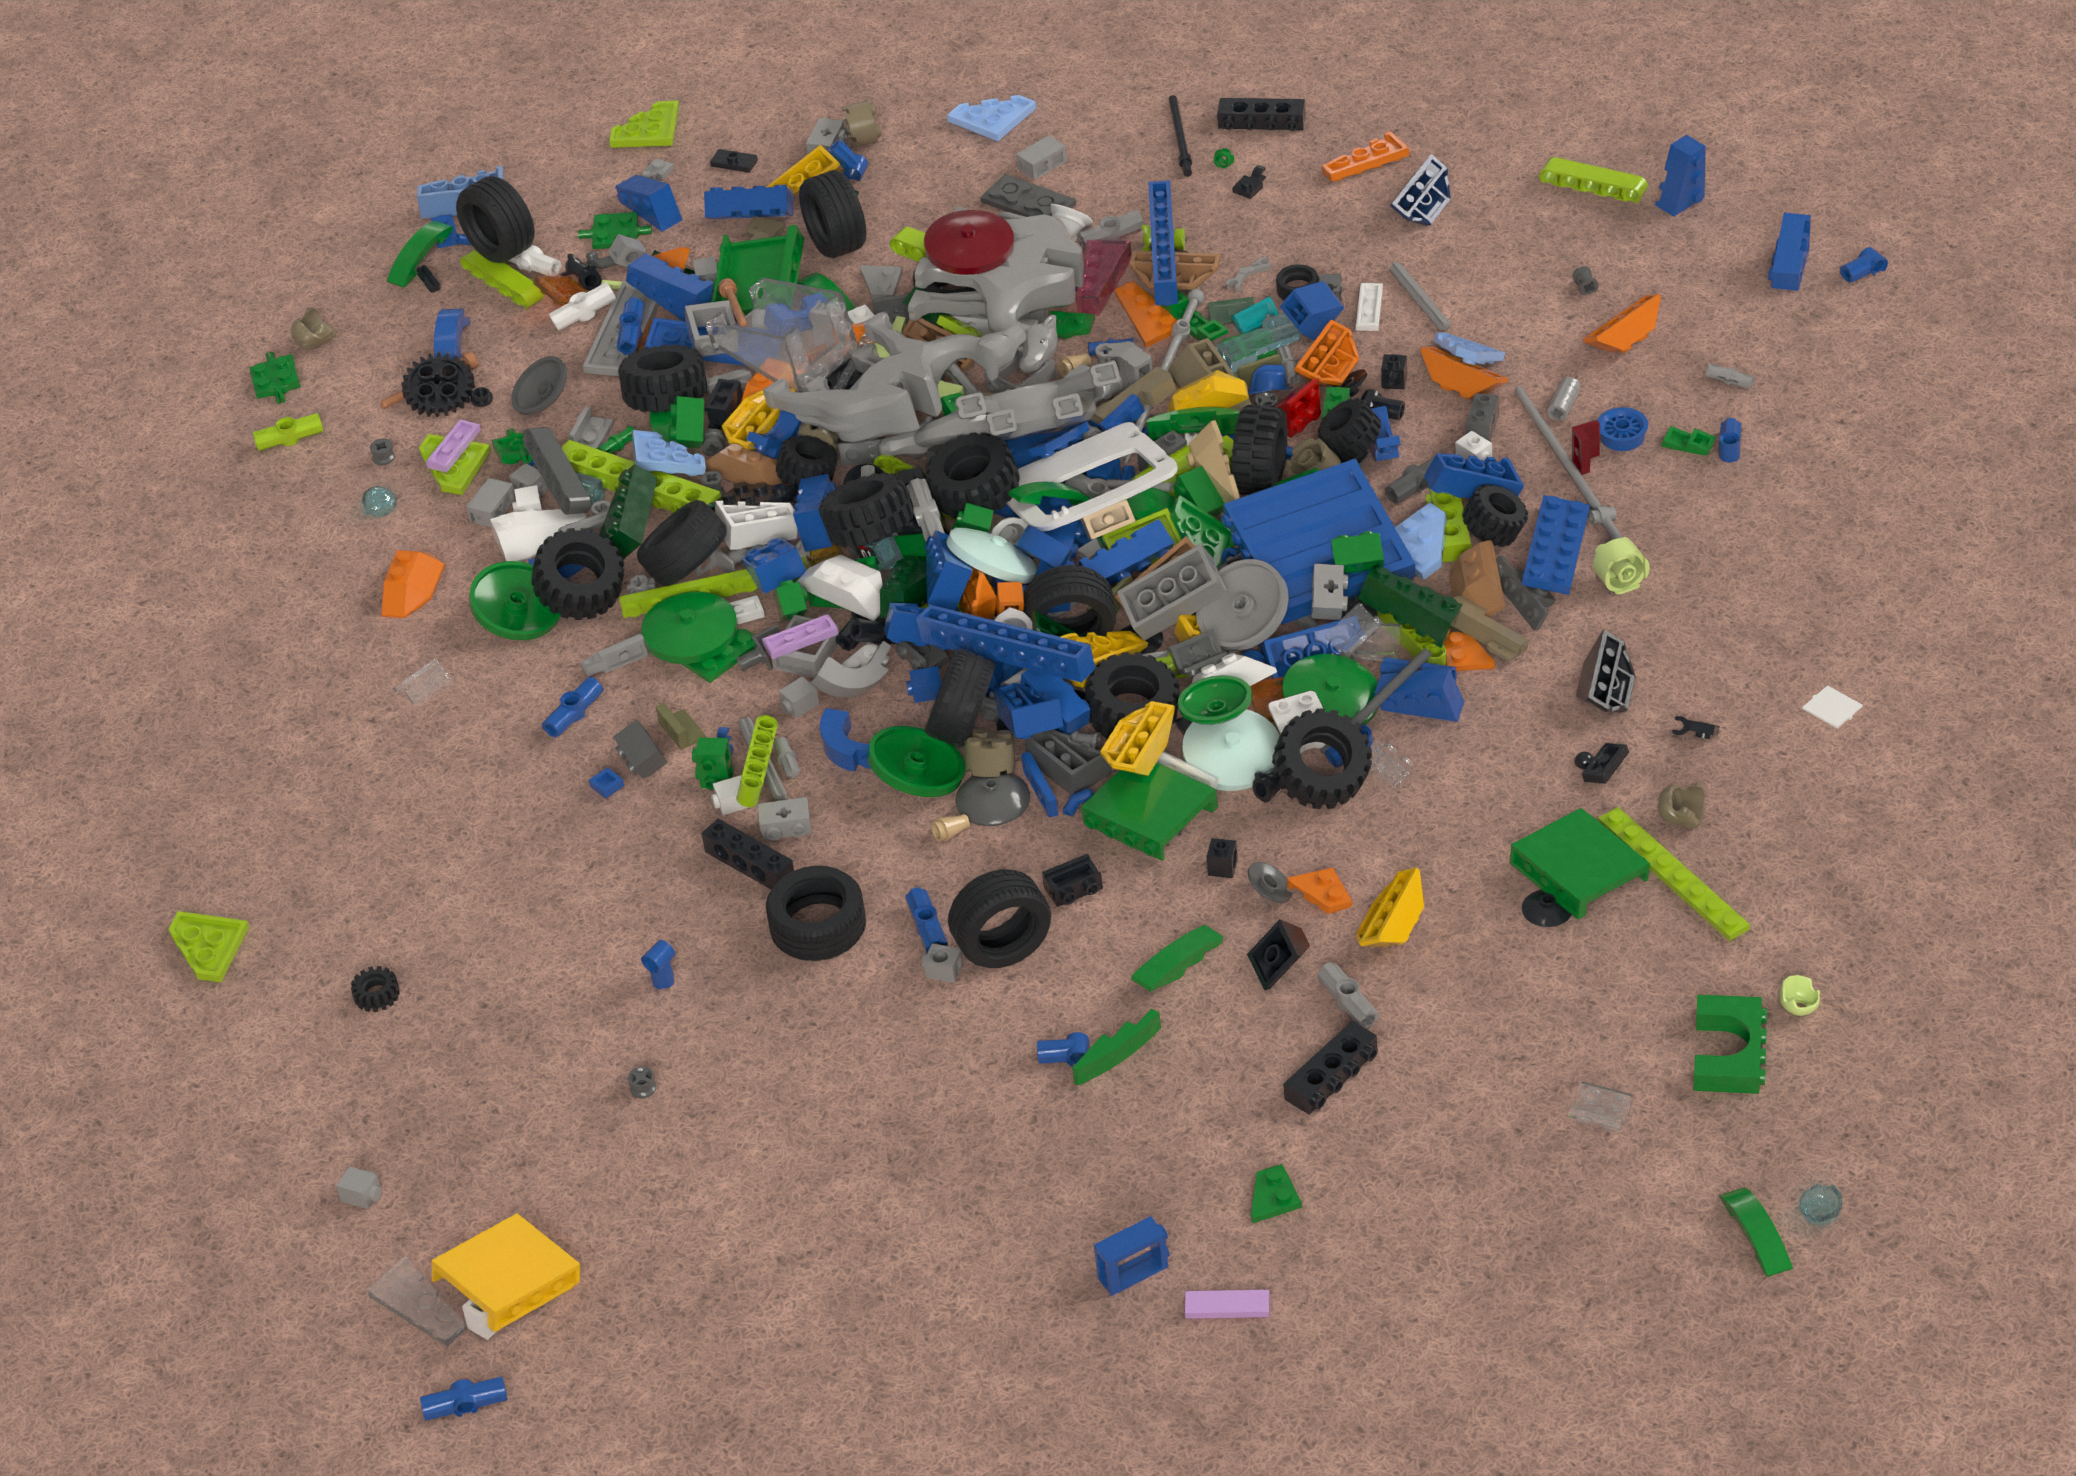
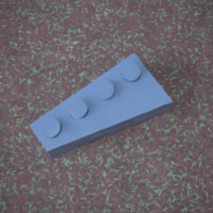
(441, 196)

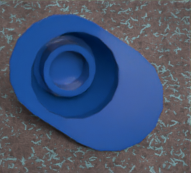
(1268, 378)

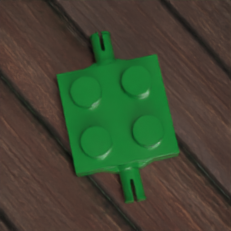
(608, 226)
(275, 377)
(511, 448)

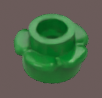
(1218, 158)

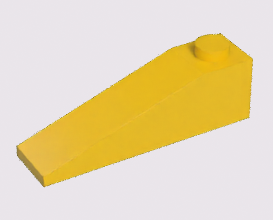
(813, 164)
(1109, 645)

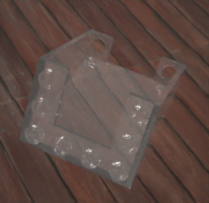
(790, 333)

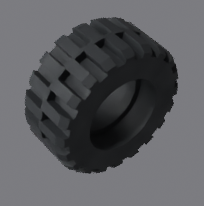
(660, 374)
(1259, 448)
(967, 457)
(866, 510)
(581, 549)
(1127, 675)
(1330, 730)

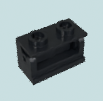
(723, 402)
(1072, 880)

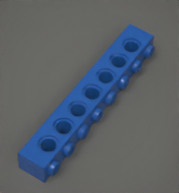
(1162, 243)
(1006, 643)

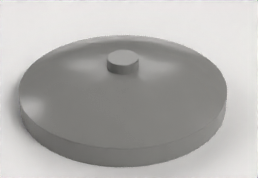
(1250, 609)

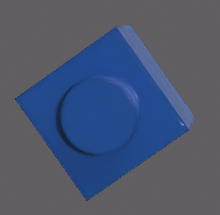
(924, 684)

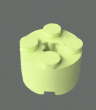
(1621, 560)

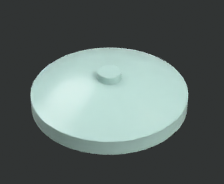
(992, 555)
(1232, 749)

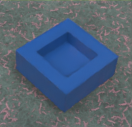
(606, 782)

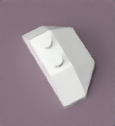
(846, 585)
(1237, 666)

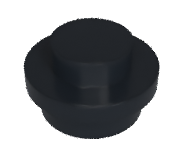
(481, 397)

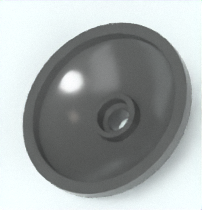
(539, 385)
(993, 799)

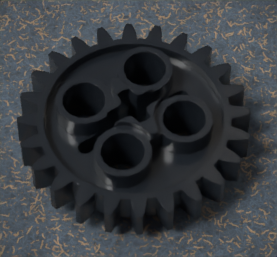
(438, 385)

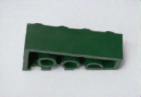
(629, 510)
(905, 584)
(1411, 604)

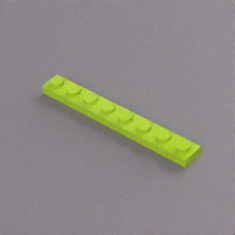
(721, 585)
(1676, 875)

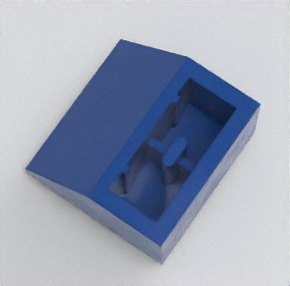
(1312, 308)
(773, 564)

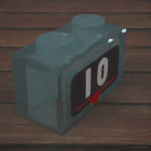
(885, 551)

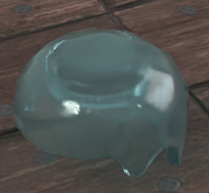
(378, 501)
(1820, 1200)

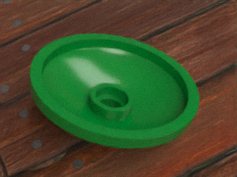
(1215, 700)

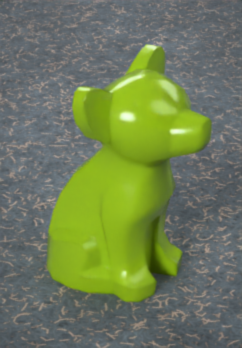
(1179, 238)

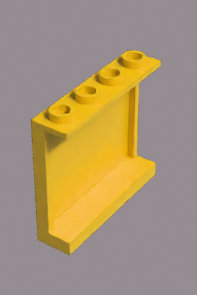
(508, 1270)

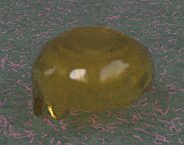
(820, 555)

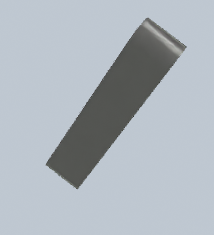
(556, 470)

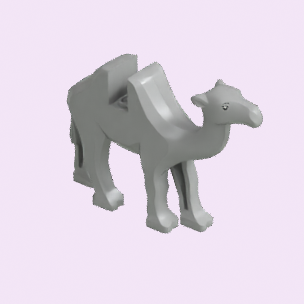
(1034, 278)
(892, 386)
(1011, 413)

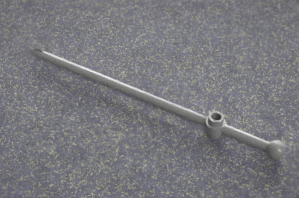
(1179, 333)
(1600, 514)

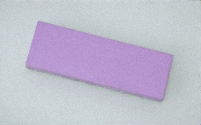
(453, 445)
(800, 636)
(1227, 1304)

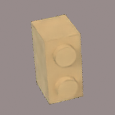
(1107, 519)

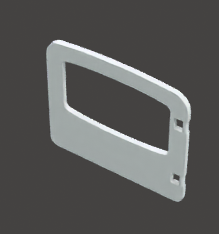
(1088, 455)

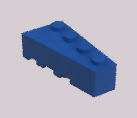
(668, 285)

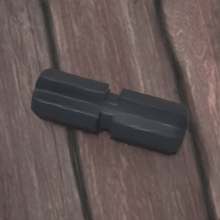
(426, 276)

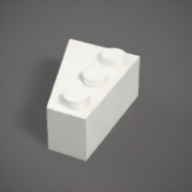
(756, 524)

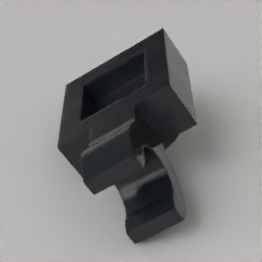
(1250, 186)
(1702, 729)

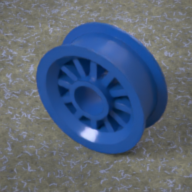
(1622, 428)

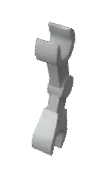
(1258, 266)

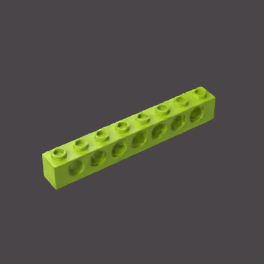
(669, 492)

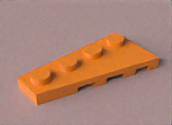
(1362, 159)
(1150, 320)

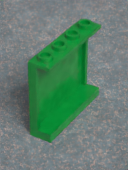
(757, 259)
(1147, 808)
(1577, 861)

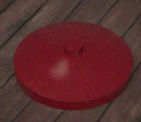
(969, 242)

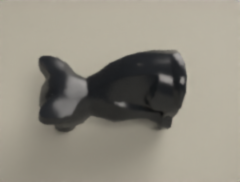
(585, 273)
(1265, 785)

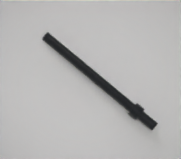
(1184, 158)

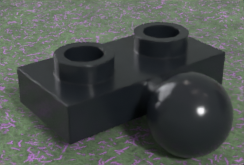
(1603, 765)

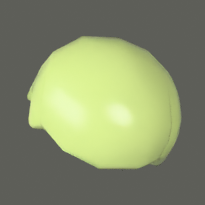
(1799, 990)

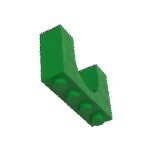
(1741, 1070)

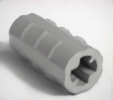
(1564, 398)

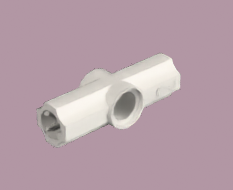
(535, 260)
(582, 306)

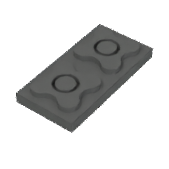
(1023, 197)

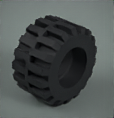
(1350, 428)
(805, 458)
(1495, 515)

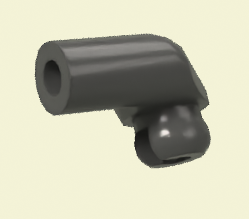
(600, 263)

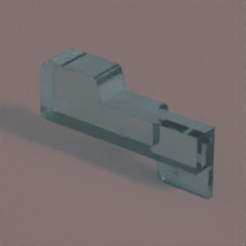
(1245, 348)

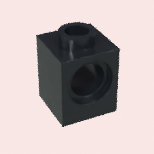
(1394, 371)
(1222, 858)

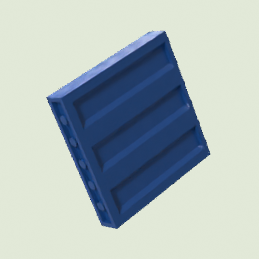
(1295, 525)

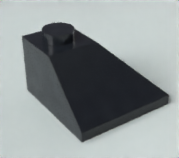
(1277, 952)

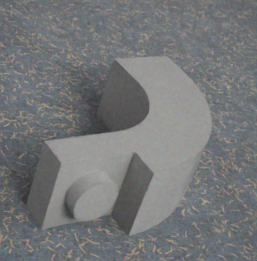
(852, 682)

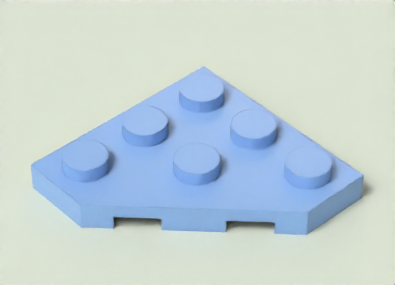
(992, 117)
(1468, 350)
(658, 455)
(1424, 538)

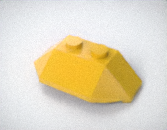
(1210, 391)
(750, 416)
(1139, 739)
(1393, 911)

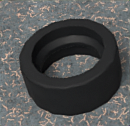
(1293, 273)

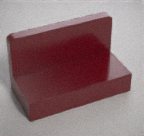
(1585, 445)

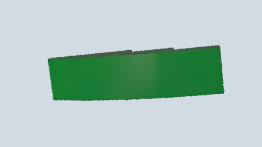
(1177, 956)
(1109, 1051)

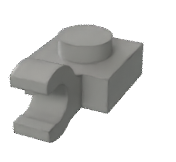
(658, 169)

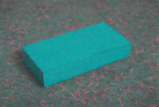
(1252, 317)

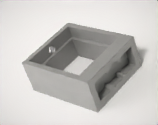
(698, 316)
(1043, 375)
(805, 663)

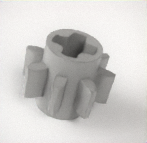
(641, 583)

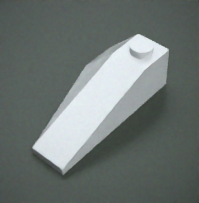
(523, 532)

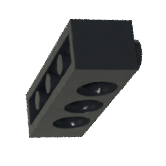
(1261, 114)
(745, 854)
(1331, 1068)

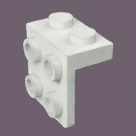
(1287, 708)

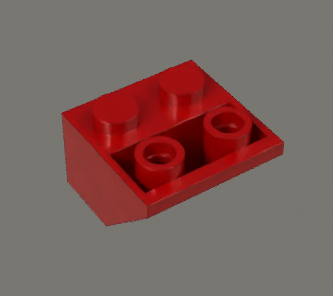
(1301, 407)

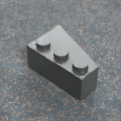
(1066, 761)

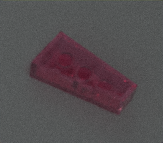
(1103, 268)

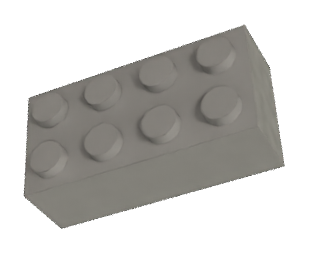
(1172, 590)

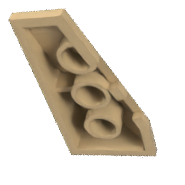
(1208, 452)

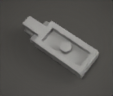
(616, 656)

